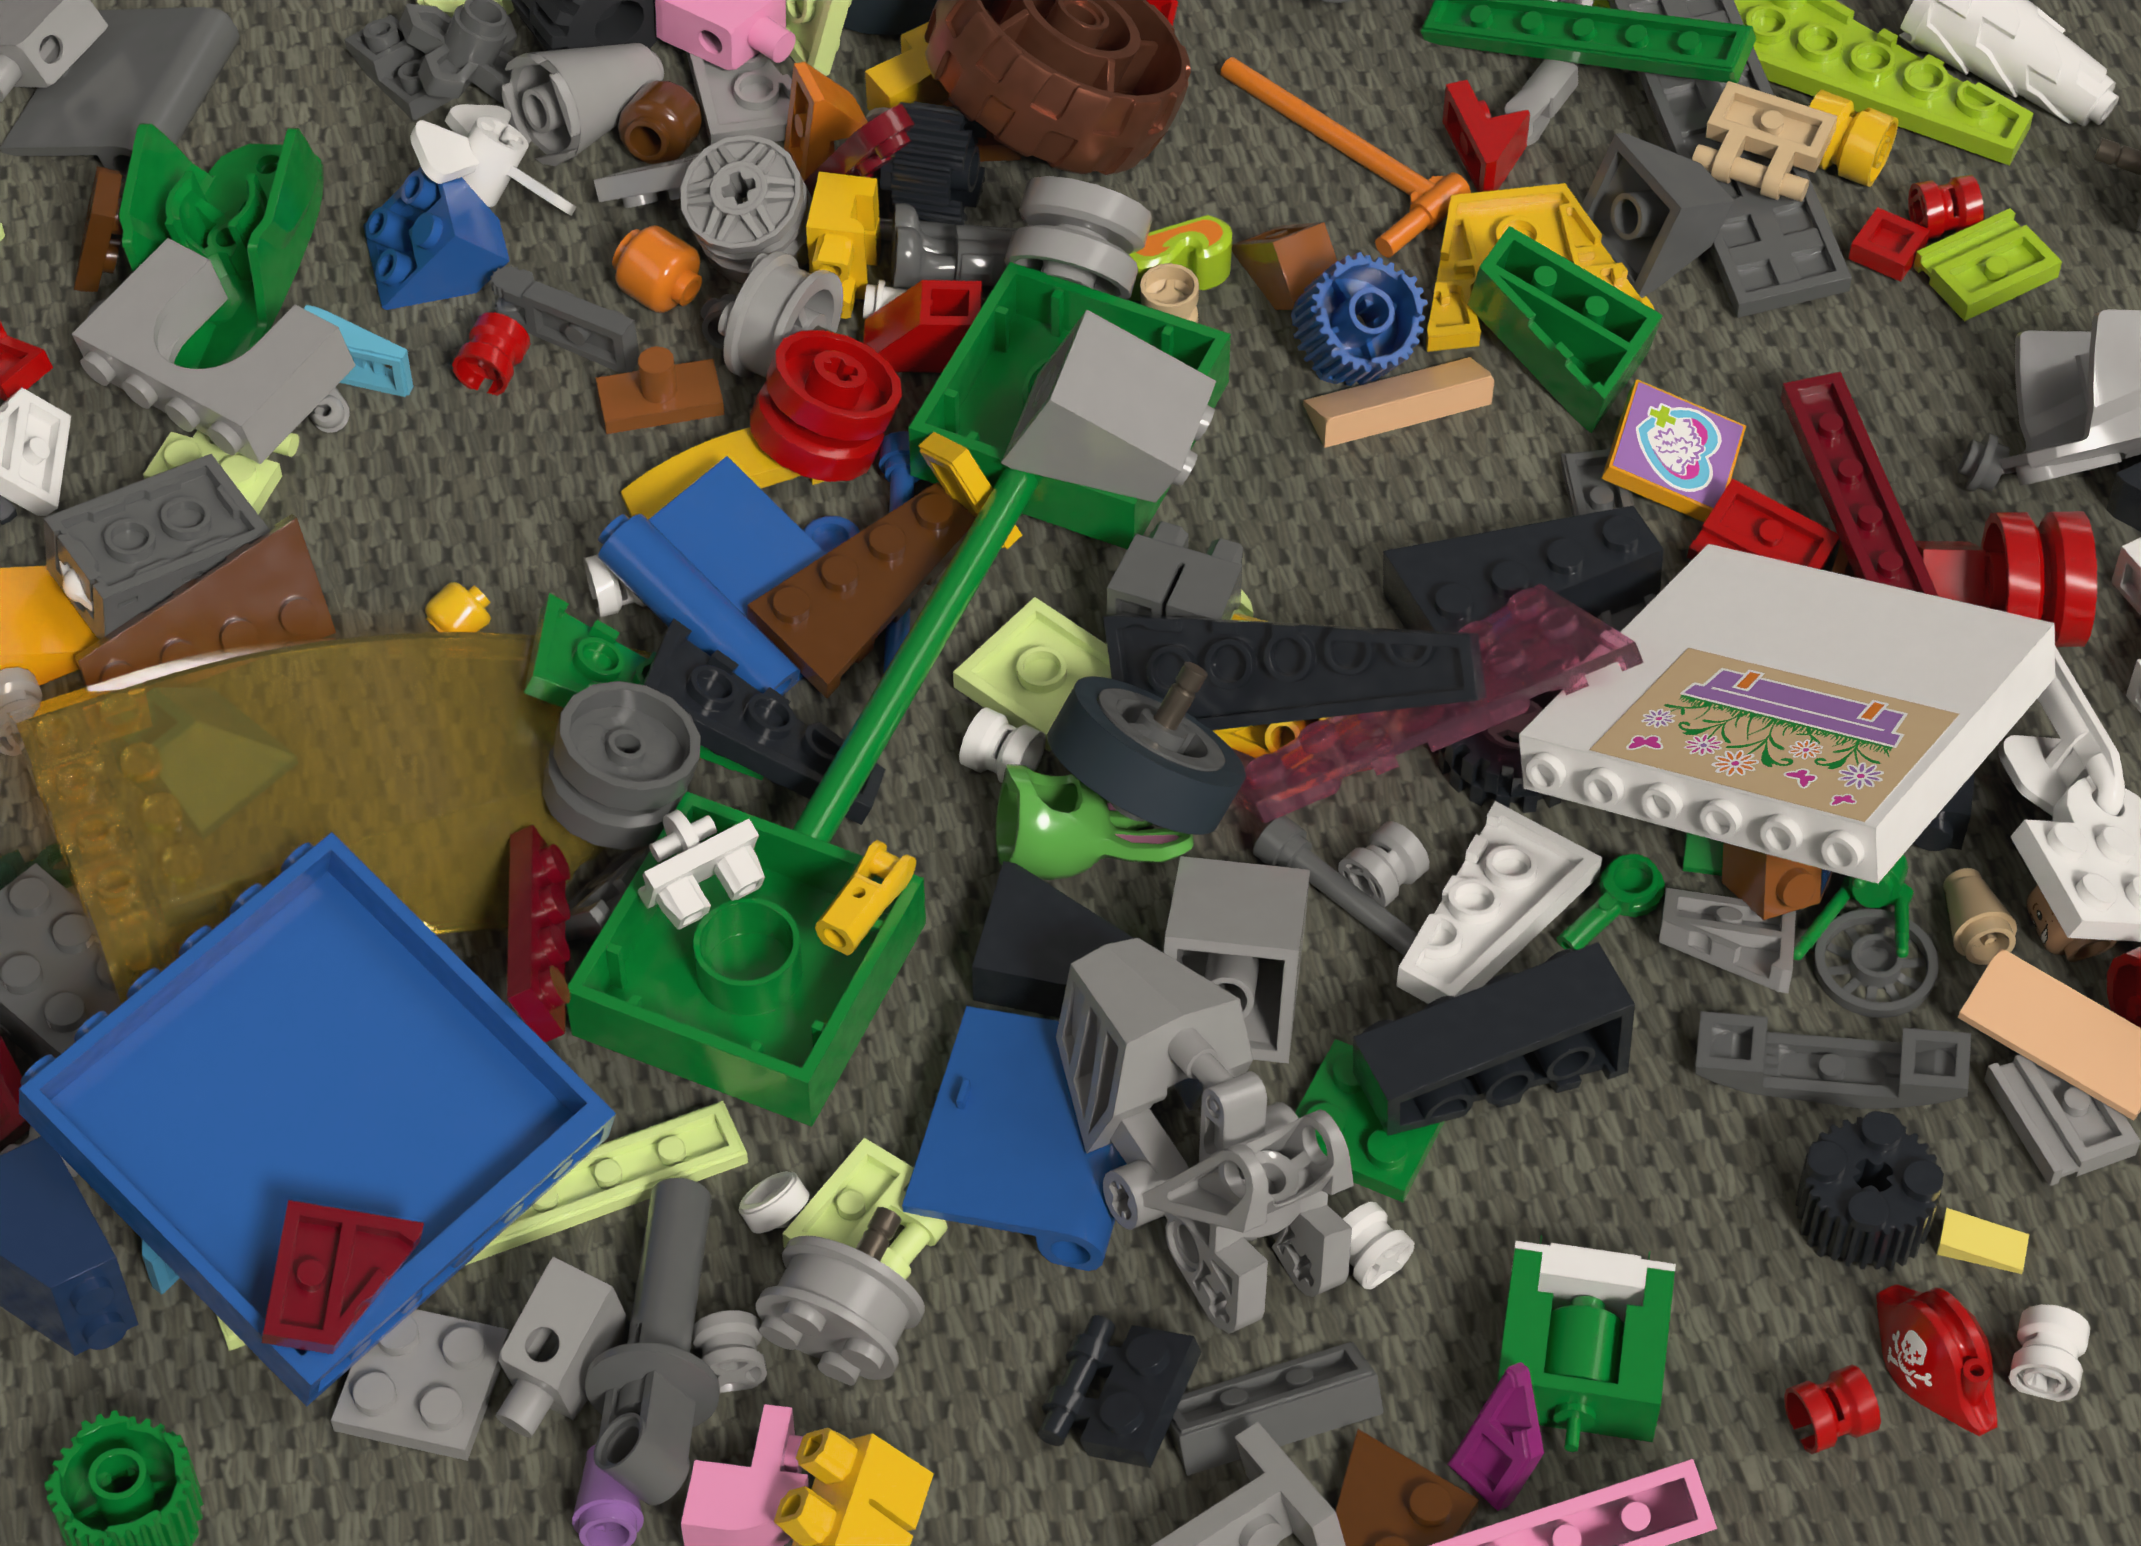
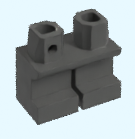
(1170, 580)

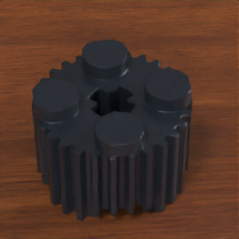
(939, 166)
(1868, 1192)

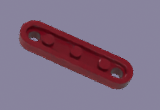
(868, 146)

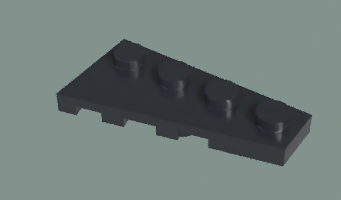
(748, 724)

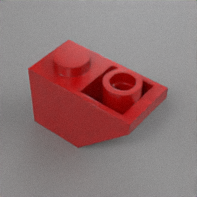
(924, 324)

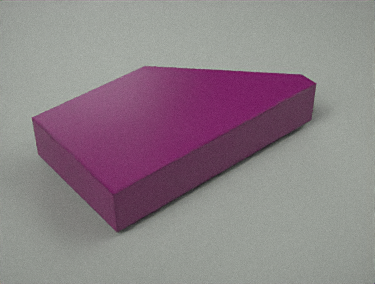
(1502, 1441)

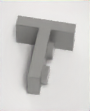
(1265, 1509)

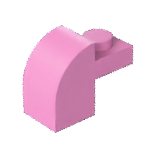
(740, 1502)

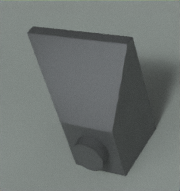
(1654, 210)

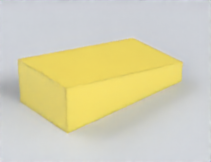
(1982, 1242)

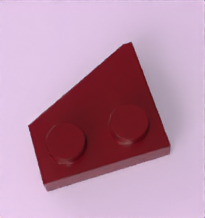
(332, 1272)

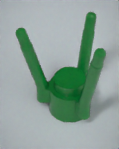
(1871, 895)

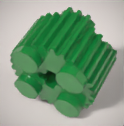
(125, 1486)

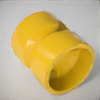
(1860, 139)

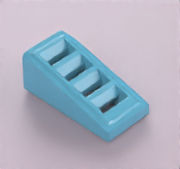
(370, 357)

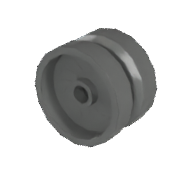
(619, 764)

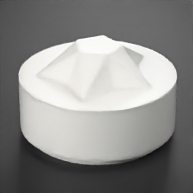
(774, 1202)

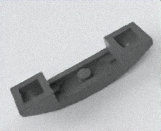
(1833, 1070)

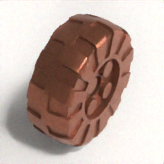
(1062, 77)

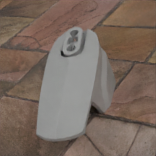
(2078, 397)

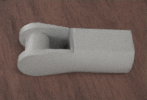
(1544, 94)

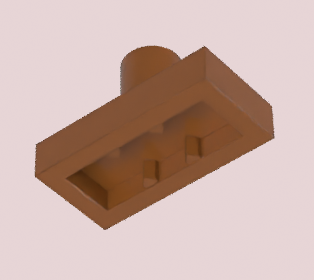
(659, 393)

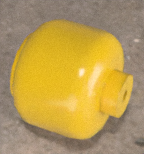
(458, 609)

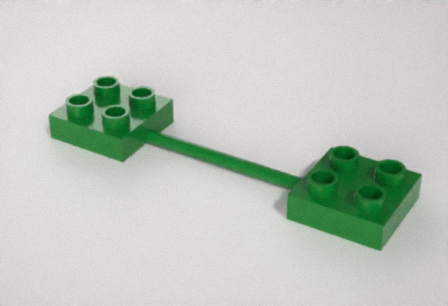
(750, 988)

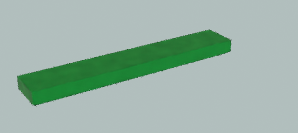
(1594, 36)

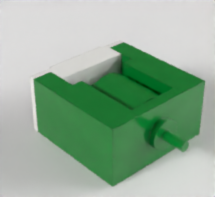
(1591, 1336)

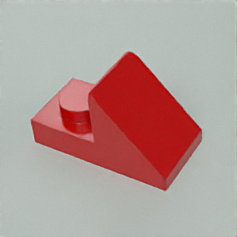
(1484, 143)

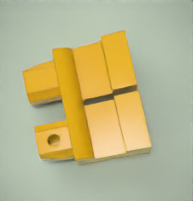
(844, 232)
(859, 1493)

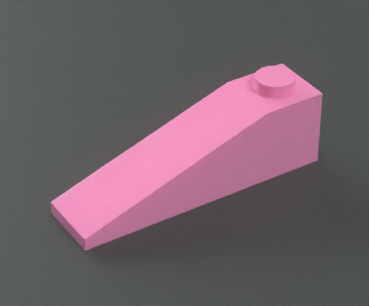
(1635, 1512)

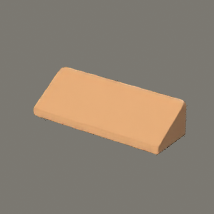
(1400, 401)
(2059, 1031)

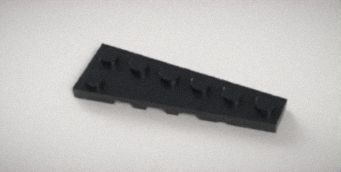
(1294, 669)

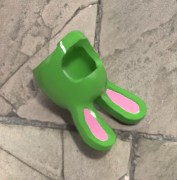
(1064, 827)

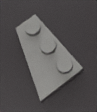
(743, 99)

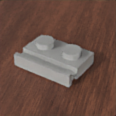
(2059, 1122)

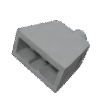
(43, 40)
(554, 1342)

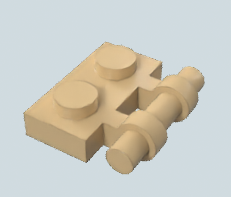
(1768, 127)

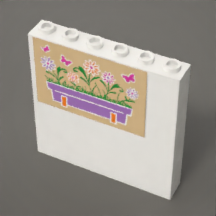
(1792, 711)

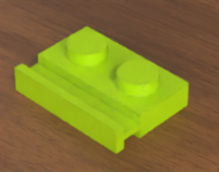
(1987, 264)

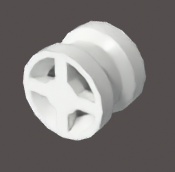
(1375, 1246)

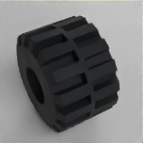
(589, 22)

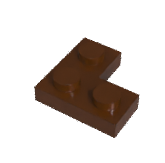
(98, 248)

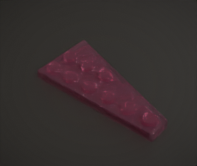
(1525, 650)

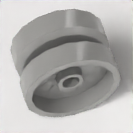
(1080, 234)

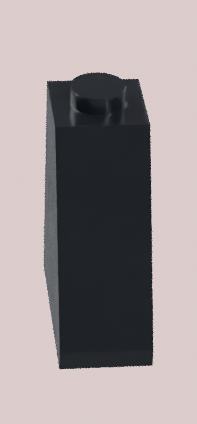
(1031, 943)

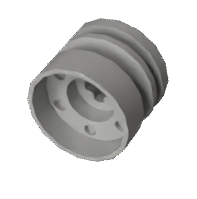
(738, 231)

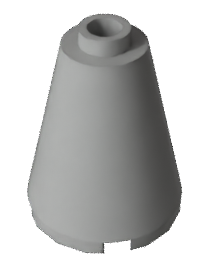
(575, 94)

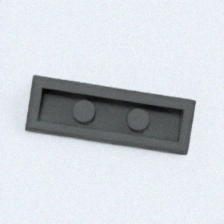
(1286, 1399)

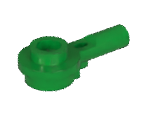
(1627, 888)

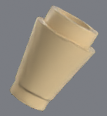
(1977, 917)

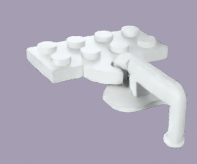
(2092, 848)

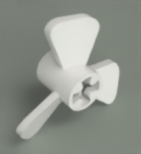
(480, 151)

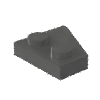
(599, 897)

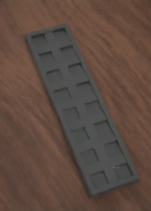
(1766, 247)

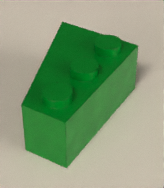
(1563, 324)

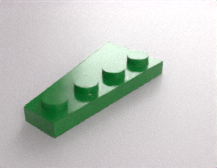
(575, 656)

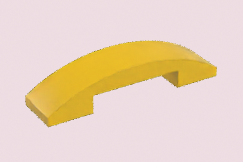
(669, 479)

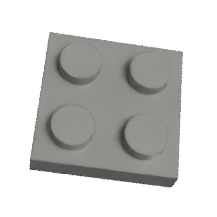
(424, 1385)

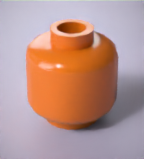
(657, 269)

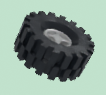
(1493, 764)

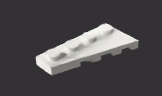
(1501, 898)

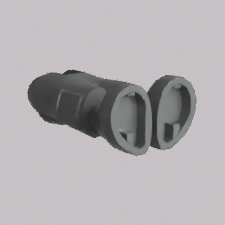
(971, 256)

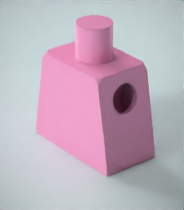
(726, 30)

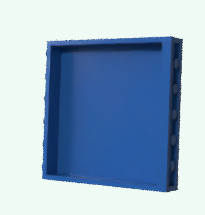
(316, 1061)

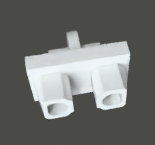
(676, 880)

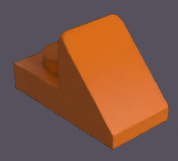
(817, 117)

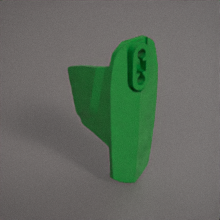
(243, 216)

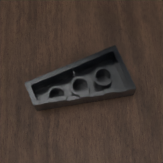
(1498, 1041)

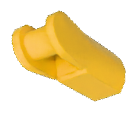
(864, 900)

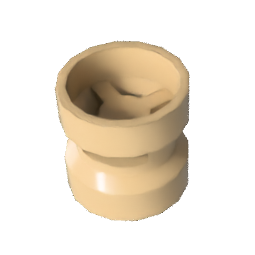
(1171, 290)

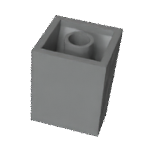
(1112, 414)
(1245, 935)

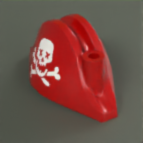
(1938, 1355)

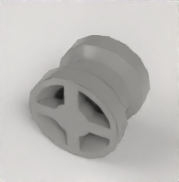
(729, 1347)

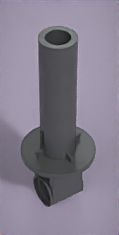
(653, 1384)

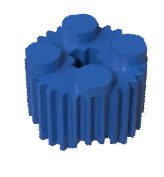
(1334, 335)

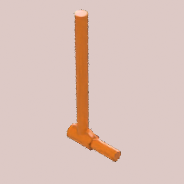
(1427, 197)

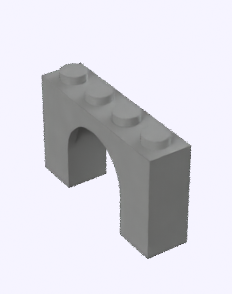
(240, 404)

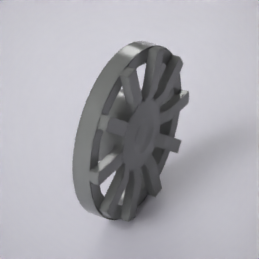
(1874, 964)

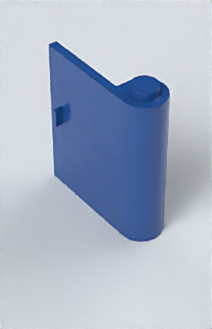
(708, 561)
(1009, 1143)

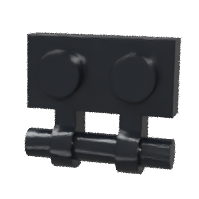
(1137, 1399)

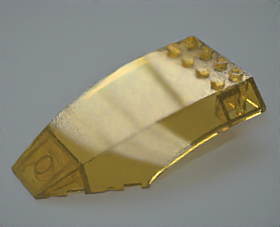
(226, 761)

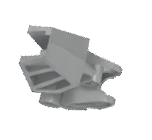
(1150, 1023)

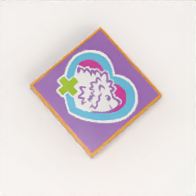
(1673, 451)

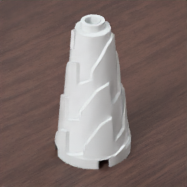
(2016, 51)

